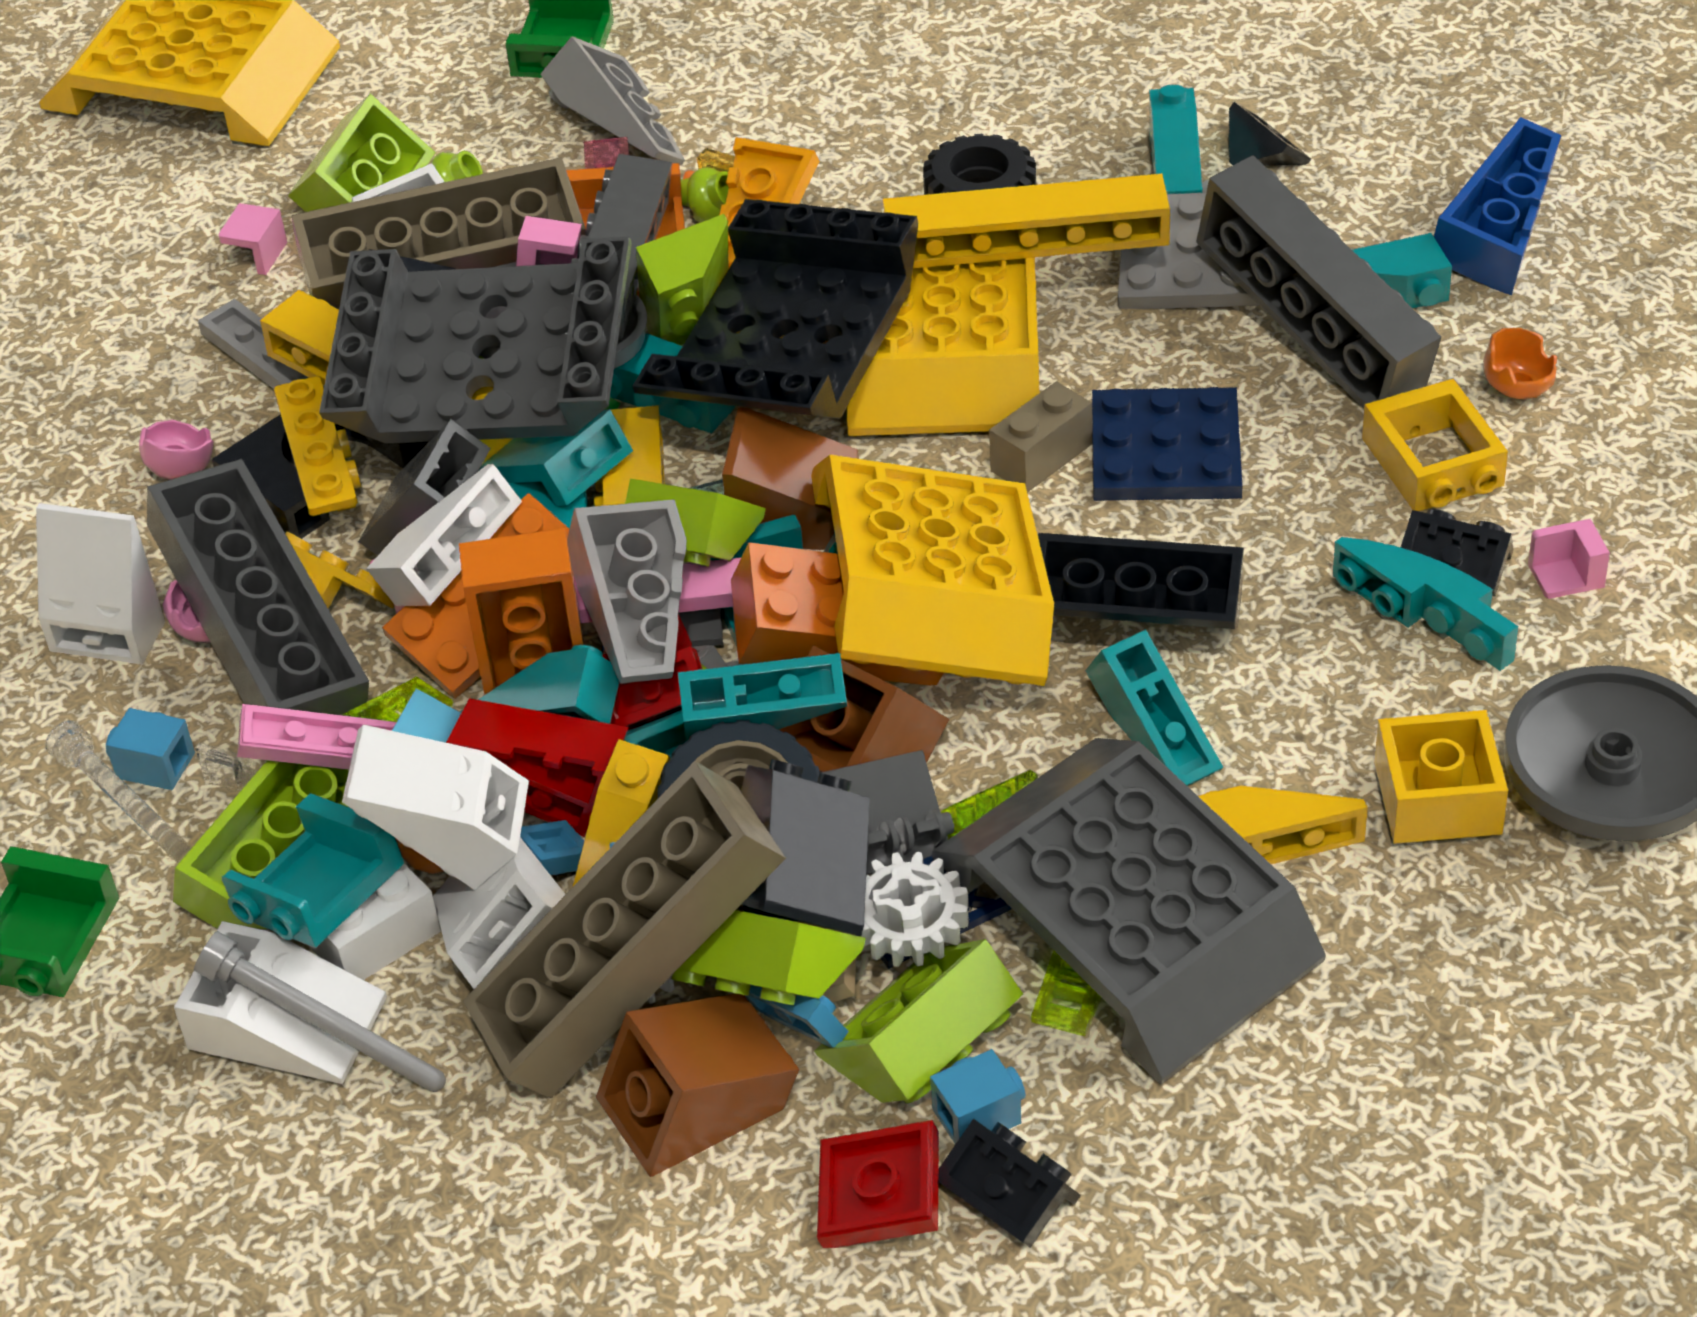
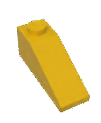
(621, 799)
(1289, 823)

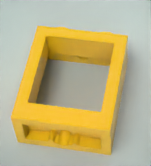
(1422, 412)

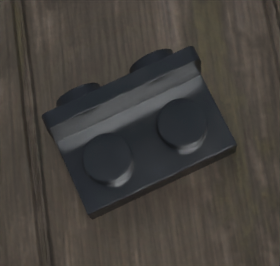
(1471, 548)
(1005, 1183)

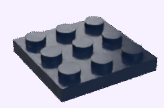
(1166, 444)

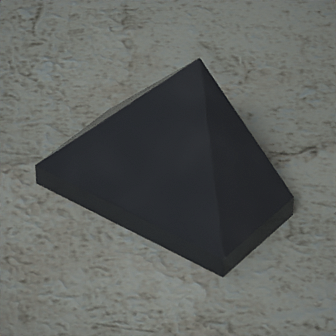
(1254, 136)

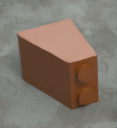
(773, 467)
(874, 725)
(692, 1077)

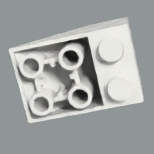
(95, 585)
(439, 800)
(490, 921)
(251, 1029)

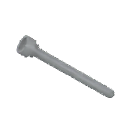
(224, 961)

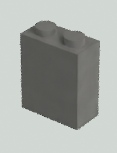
(427, 479)

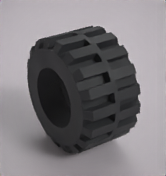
(978, 164)

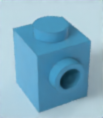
(150, 748)
(979, 1091)

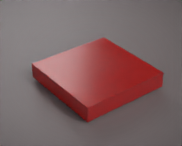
(878, 1185)

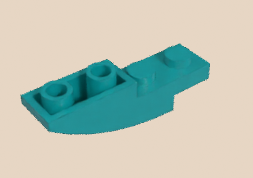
(1418, 587)

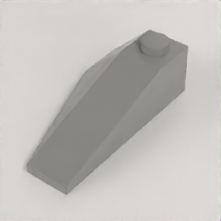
(609, 94)
(631, 582)

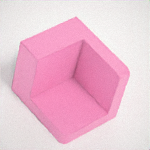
(258, 230)
(547, 242)
(1568, 558)

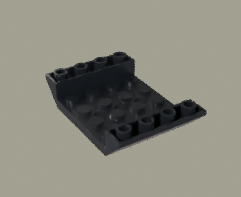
(801, 277)

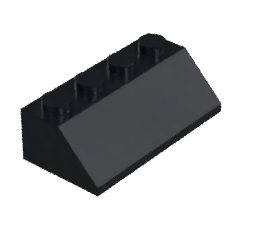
(1144, 580)

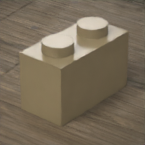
(1041, 436)

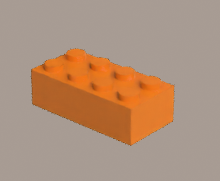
(519, 601)
(791, 602)

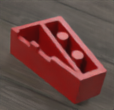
(553, 751)

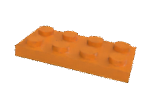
(441, 634)

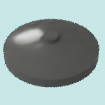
(1606, 752)

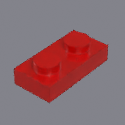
(653, 699)

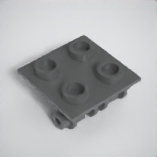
(901, 807)

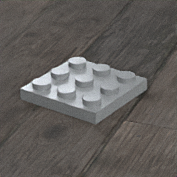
(1180, 272)

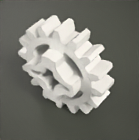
(913, 909)

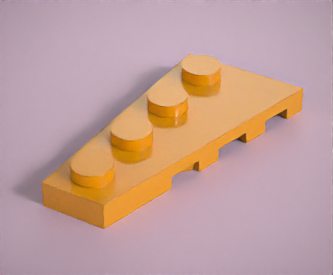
(767, 174)

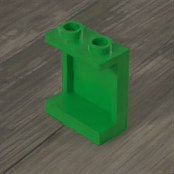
(551, 26)
(50, 918)

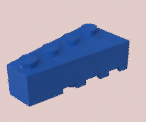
(1496, 210)

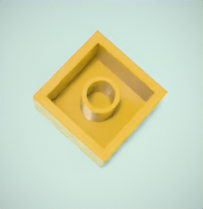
(1440, 776)

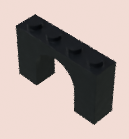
(273, 469)

